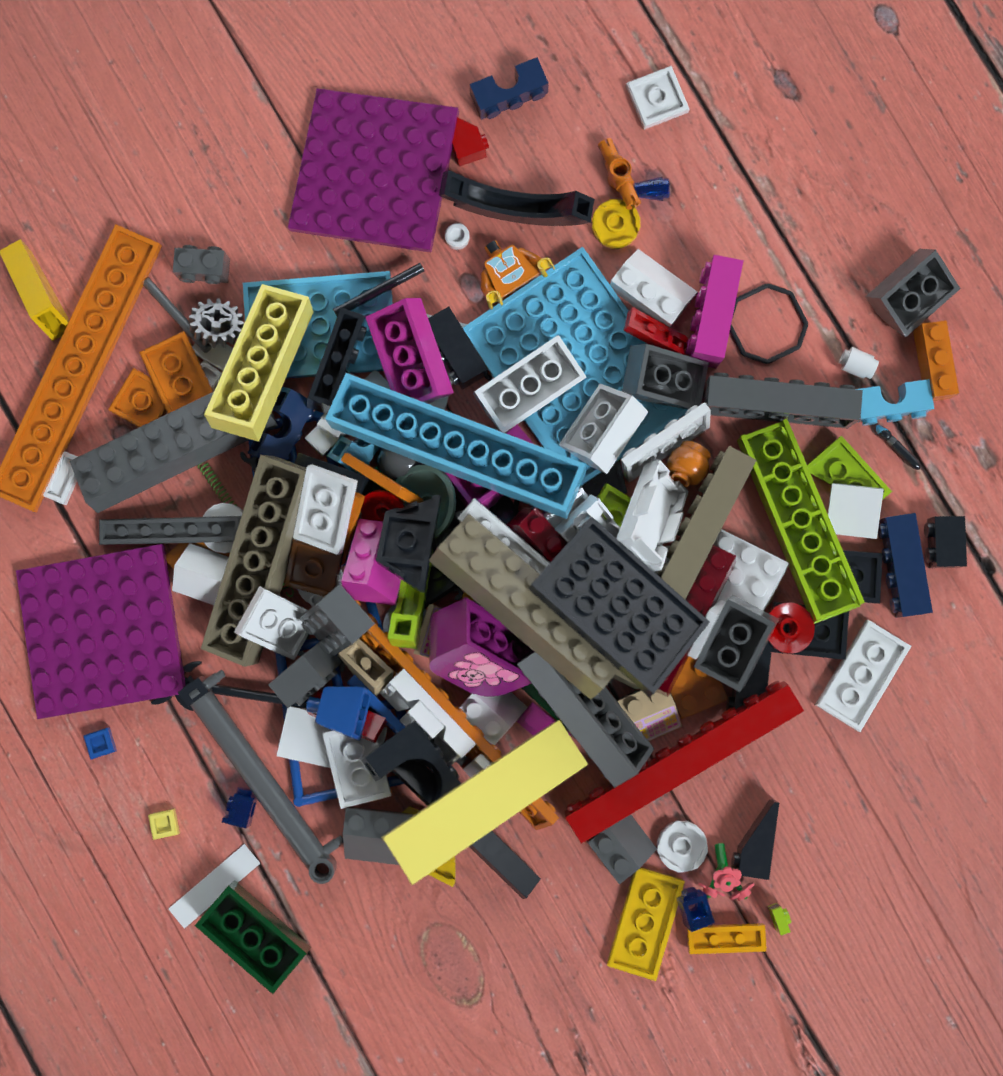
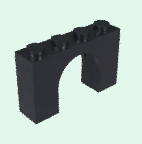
(412, 745)

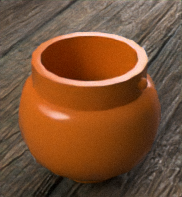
(689, 463)

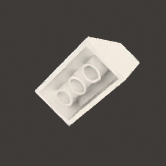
(529, 384)

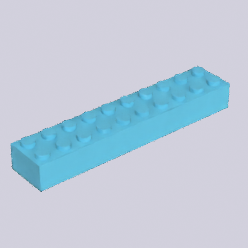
(456, 445)

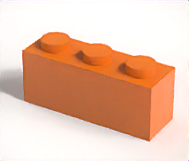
(936, 359)

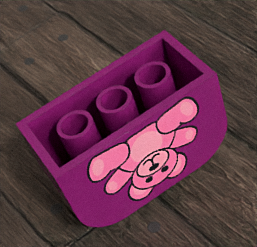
(475, 650)

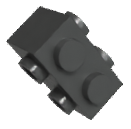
(203, 265)

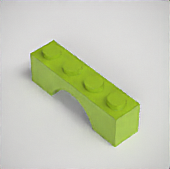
(408, 616)

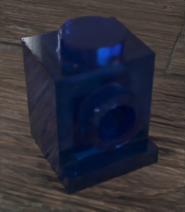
(240, 808)
(700, 914)

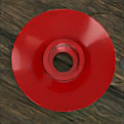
(376, 502)
(800, 625)

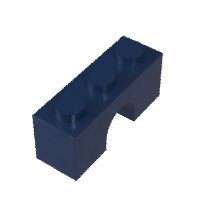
(492, 100)
(294, 415)

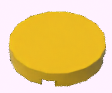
(614, 224)

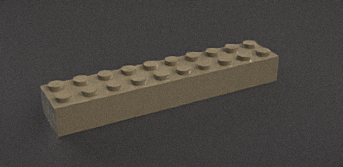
(703, 526)

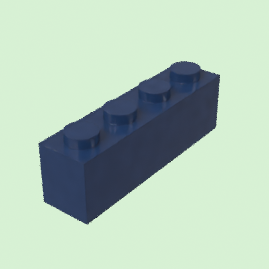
(905, 565)

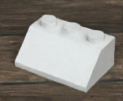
(652, 288)
(604, 427)

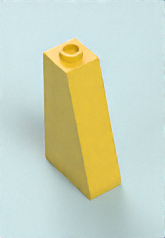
(35, 289)

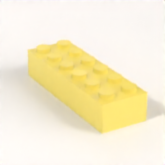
(259, 362)

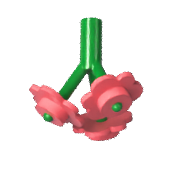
(726, 878)

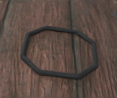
(799, 311)

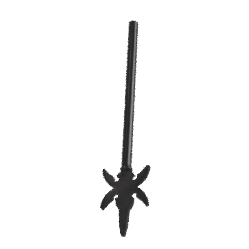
(228, 691)

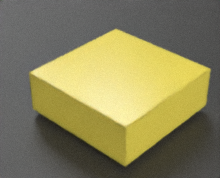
(164, 824)

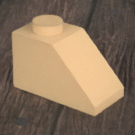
(367, 666)

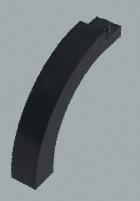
(518, 207)

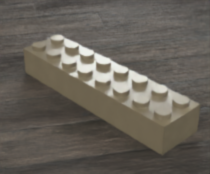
(257, 556)
(500, 585)

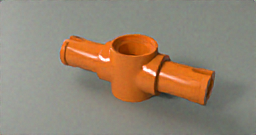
(617, 163)

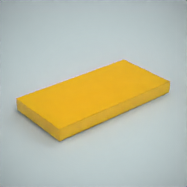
(645, 923)

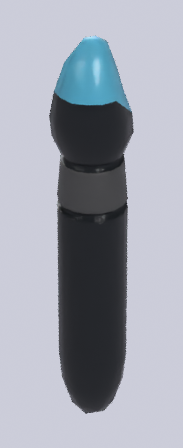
(886, 435)

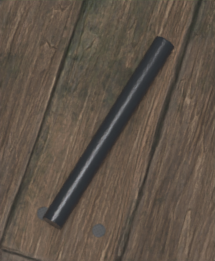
(381, 288)

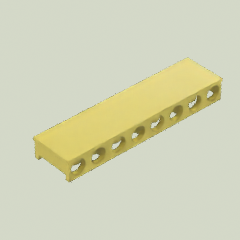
(484, 801)

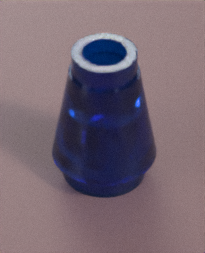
(653, 189)

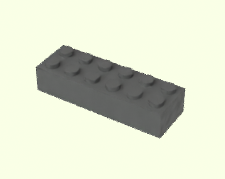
(779, 400)
(595, 723)

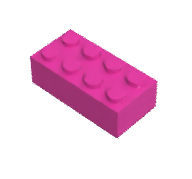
(715, 310)
(409, 351)

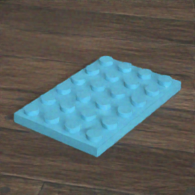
(324, 295)

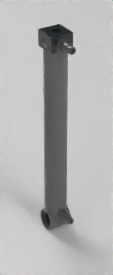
(258, 778)

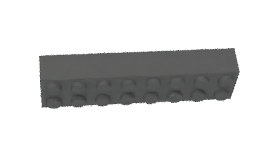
(152, 455)

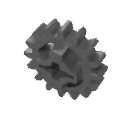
(216, 323)

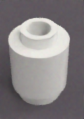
(858, 363)

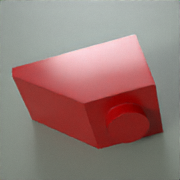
(468, 143)

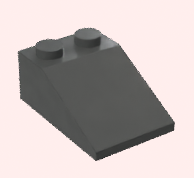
(664, 377)

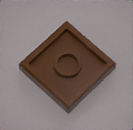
(312, 568)

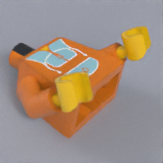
(509, 271)

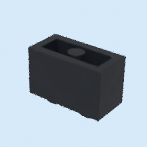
(946, 542)

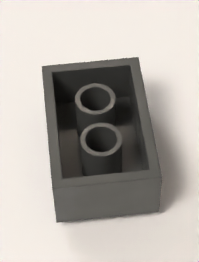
(336, 621)
(736, 643)

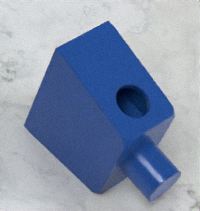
(342, 709)

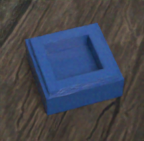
(100, 743)

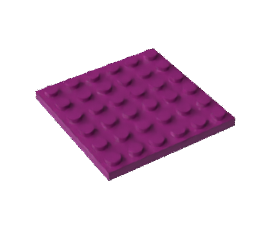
(373, 170)
(100, 631)

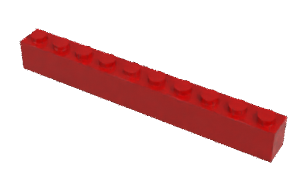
(684, 760)

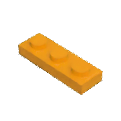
(727, 939)

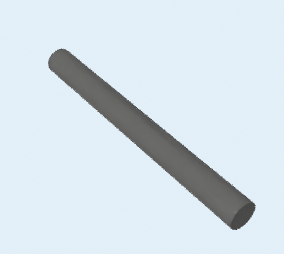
(173, 312)

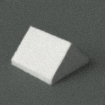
(199, 573)

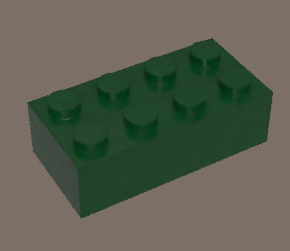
(253, 936)

